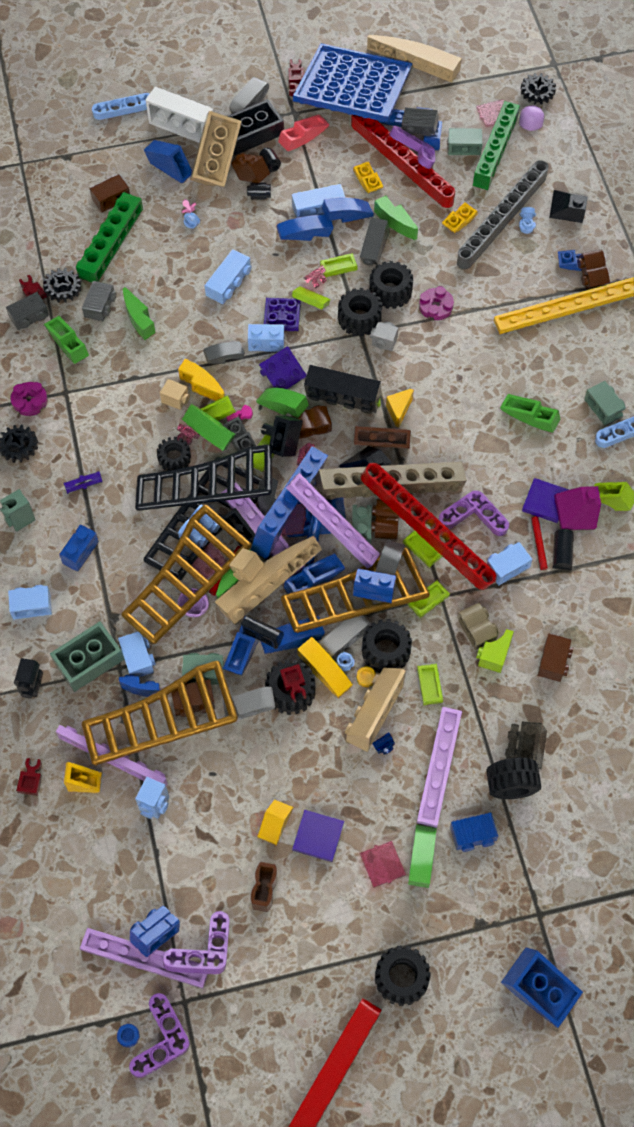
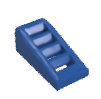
(434, 140)

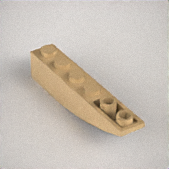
(420, 55)
(247, 595)

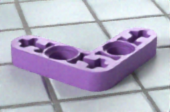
(426, 152)
(473, 507)
(212, 953)
(167, 1044)

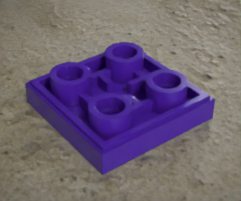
(283, 312)
(541, 500)
(318, 835)

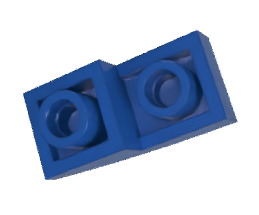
(568, 260)
(133, 685)

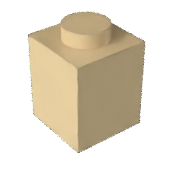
(174, 394)
(246, 565)

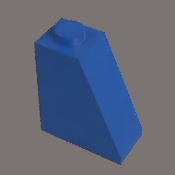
(169, 159)

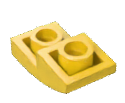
(368, 179)
(457, 220)

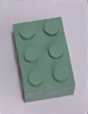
(87, 656)

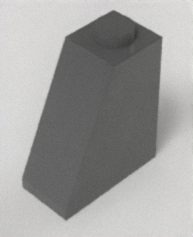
(374, 241)

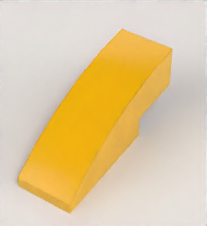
(200, 380)
(324, 667)

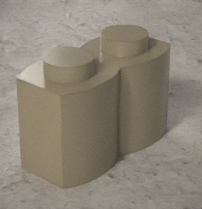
(477, 625)

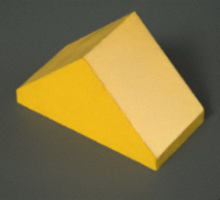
(398, 405)
(81, 779)
(274, 822)

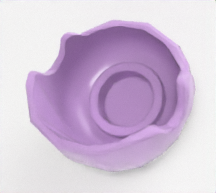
(531, 118)
(199, 608)

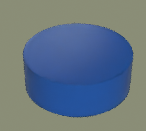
(128, 1035)

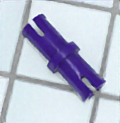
(95, 478)

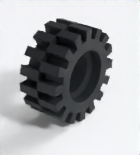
(173, 445)

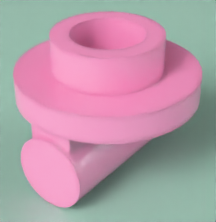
(189, 208)

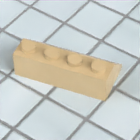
(215, 149)
(375, 708)

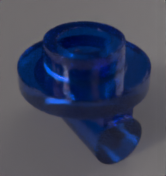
(384, 744)

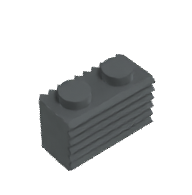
(420, 121)
(98, 301)
(27, 311)

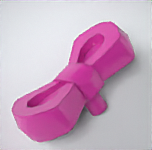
(245, 413)

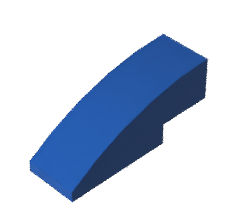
(346, 209)
(305, 228)
(315, 574)
(294, 640)
(240, 653)

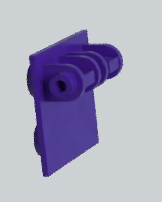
(282, 369)

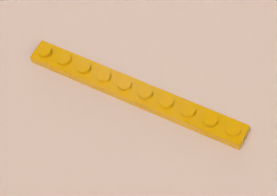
(564, 306)

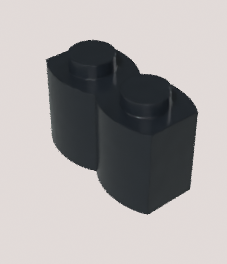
(28, 678)

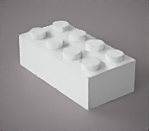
(176, 113)

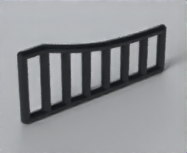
(212, 466)
(179, 516)

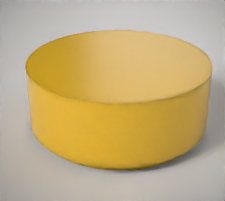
(365, 676)

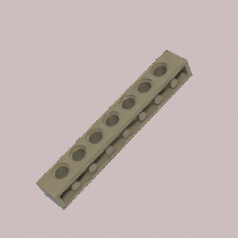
(440, 476)

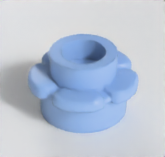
(527, 212)
(191, 220)
(527, 225)
(345, 657)

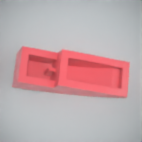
(302, 132)

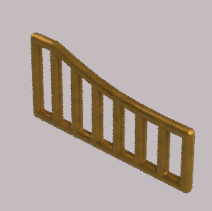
(165, 573)
(351, 611)
(161, 695)

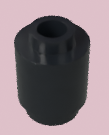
(271, 159)
(259, 191)

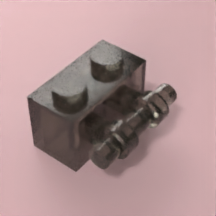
(531, 742)

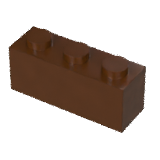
(382, 437)

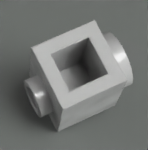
(384, 335)

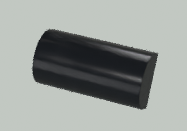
(238, 523)
(563, 549)
(262, 631)

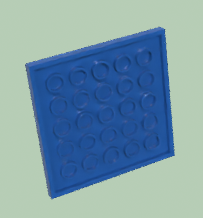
(353, 82)

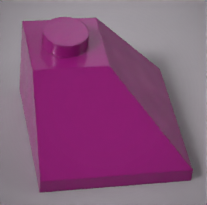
(578, 508)

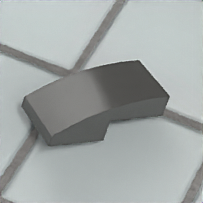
(219, 352)
(242, 438)
(266, 502)
(390, 557)

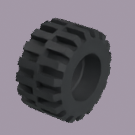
(394, 274)
(359, 300)
(391, 632)
(284, 701)
(513, 778)
(398, 994)

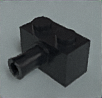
(283, 435)

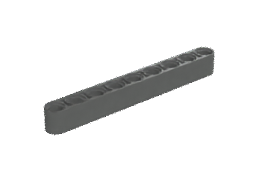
(502, 214)

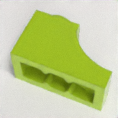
(616, 495)
(494, 653)

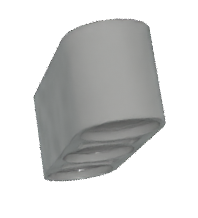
(250, 95)
(344, 635)
(252, 702)

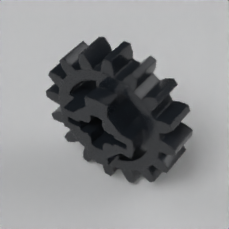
(538, 88)
(62, 285)
(18, 443)

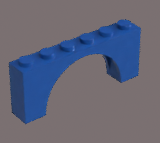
(280, 512)

